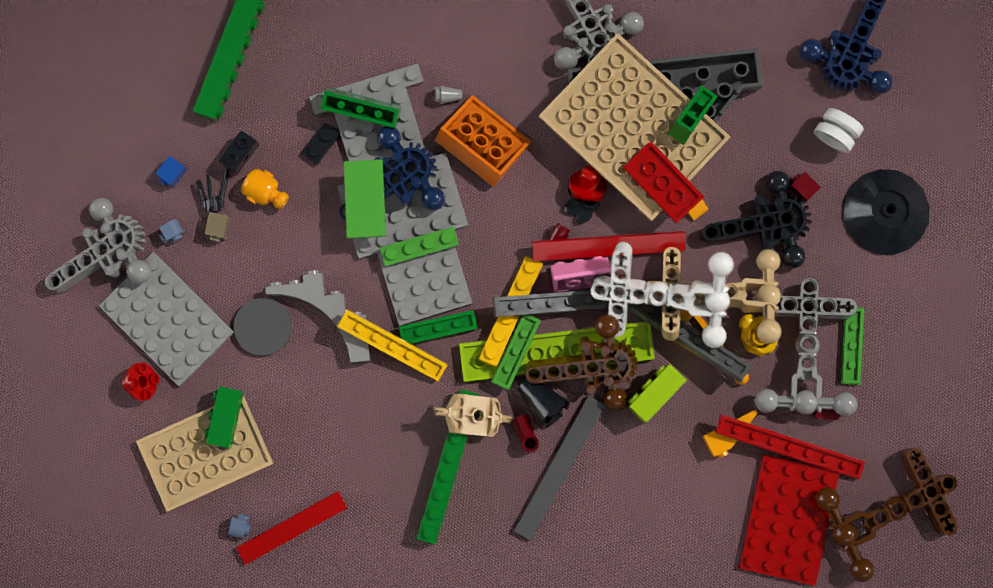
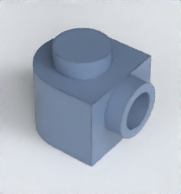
(171, 231)
(239, 526)

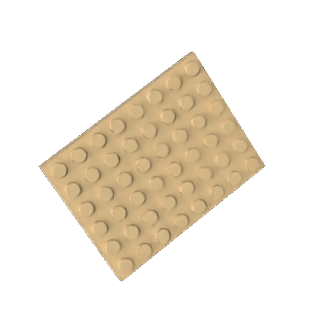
(618, 110)

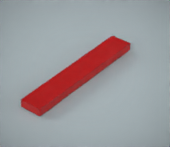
(291, 528)

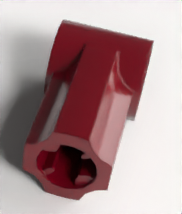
(525, 431)

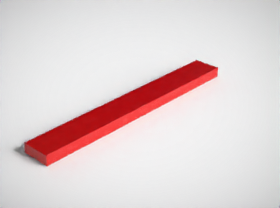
(605, 245)
(789, 446)

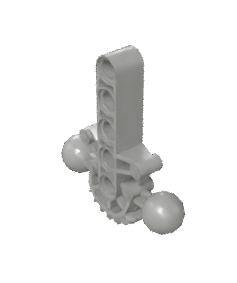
(567, 58)
(137, 270)

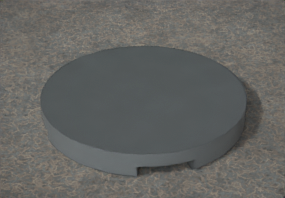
(262, 326)

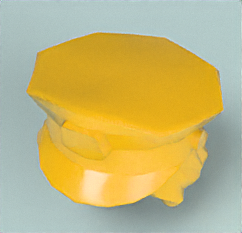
(749, 336)

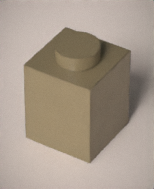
(217, 226)

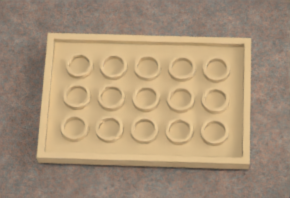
(189, 468)

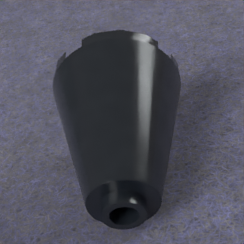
(542, 402)

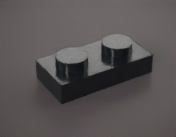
(321, 144)

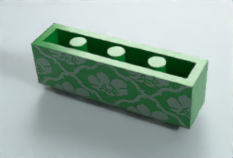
(360, 107)

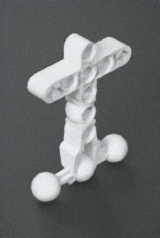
(716, 299)

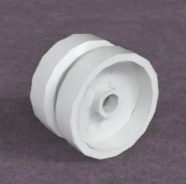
(838, 130)

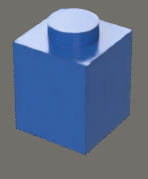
(171, 172)

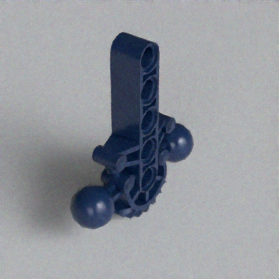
(879, 81)
(432, 197)

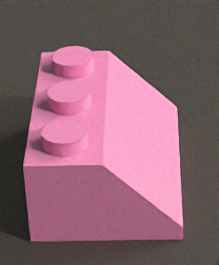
(578, 274)

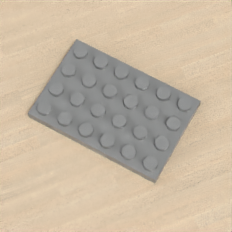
(167, 321)

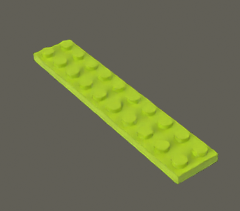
(556, 345)

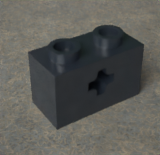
(239, 152)

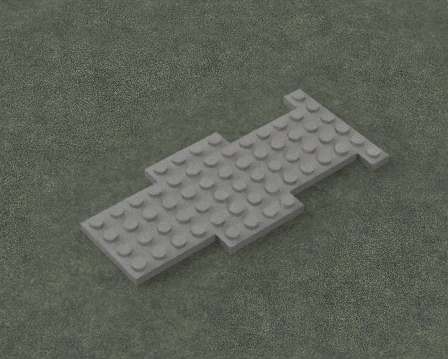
(432, 281)

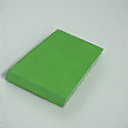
(364, 199)

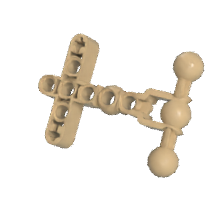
(767, 295)

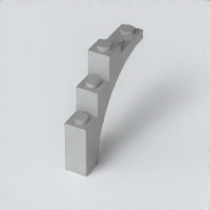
(332, 305)

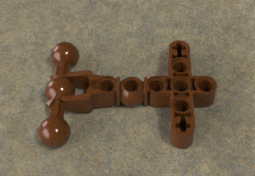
(846, 534)

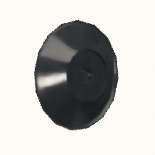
(871, 223)

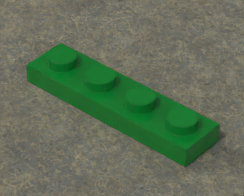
(438, 327)

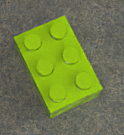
(655, 393)

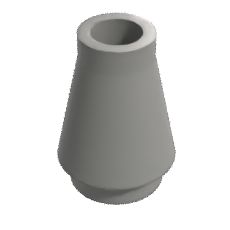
(446, 94)

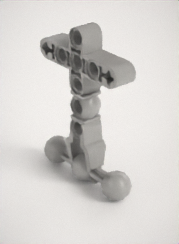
(806, 401)

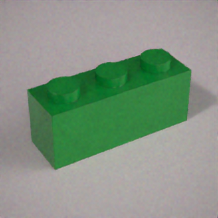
(224, 417)

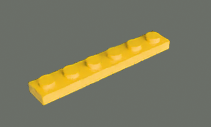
(505, 326)
(392, 345)

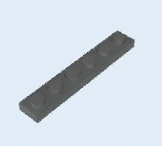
(546, 303)

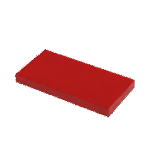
(663, 182)

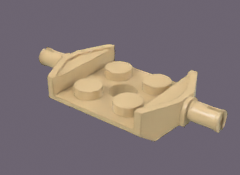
(461, 411)

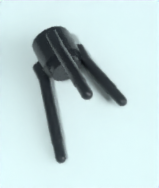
(211, 202)

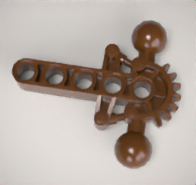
(615, 397)

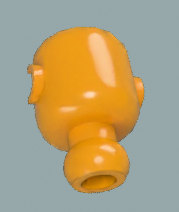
(262, 188)

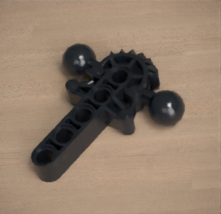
(777, 183)

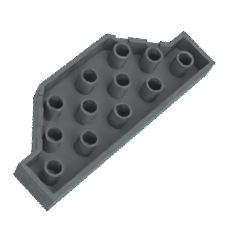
(721, 73)

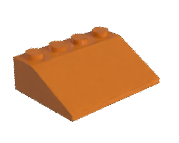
(482, 140)

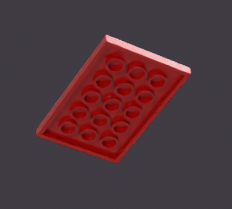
(785, 523)

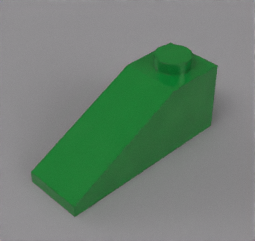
(692, 115)

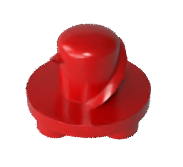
(587, 184)
(140, 381)

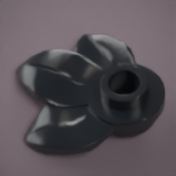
(580, 208)

